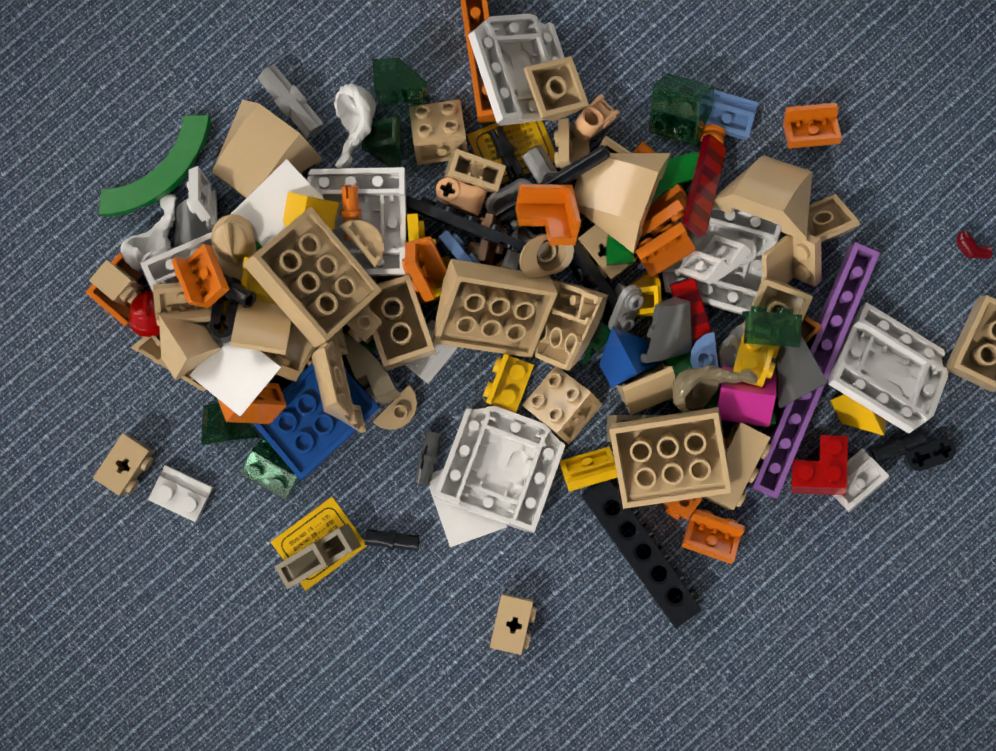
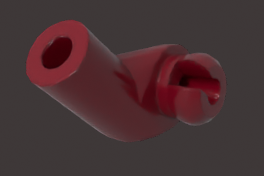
(970, 248)

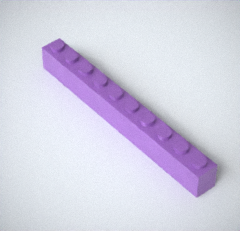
(824, 346)

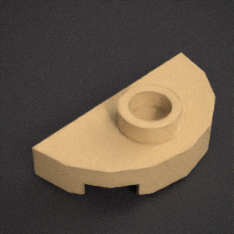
(366, 239)
(399, 412)

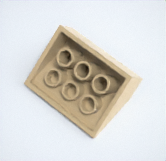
(312, 277)
(492, 308)
(670, 458)

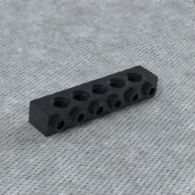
(676, 612)

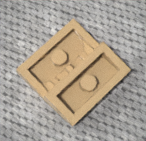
(261, 328)

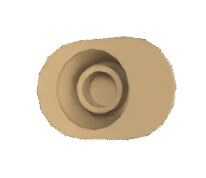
(231, 242)
(542, 259)

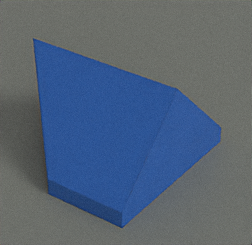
(623, 357)

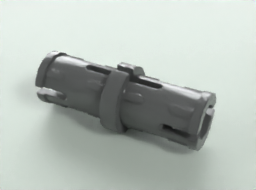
(427, 458)

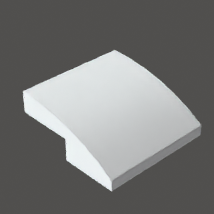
(715, 261)

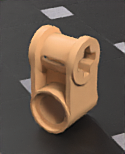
(594, 119)
(466, 197)

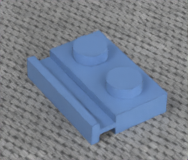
(733, 114)
(454, 245)

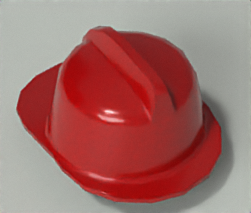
(142, 315)

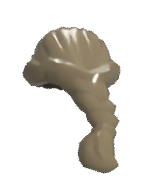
(696, 386)

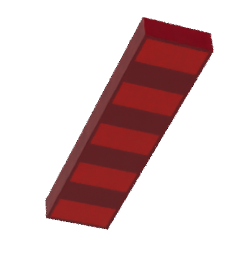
(704, 185)
(688, 290)

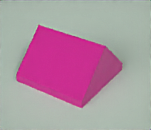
(747, 402)

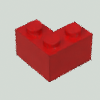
(823, 476)

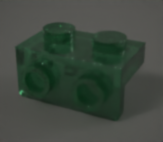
(772, 328)
(269, 470)

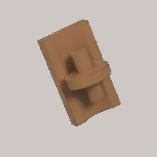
(486, 250)

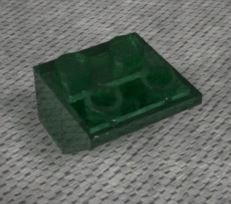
(398, 83)
(680, 108)

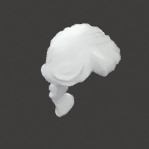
(356, 110)
(153, 242)

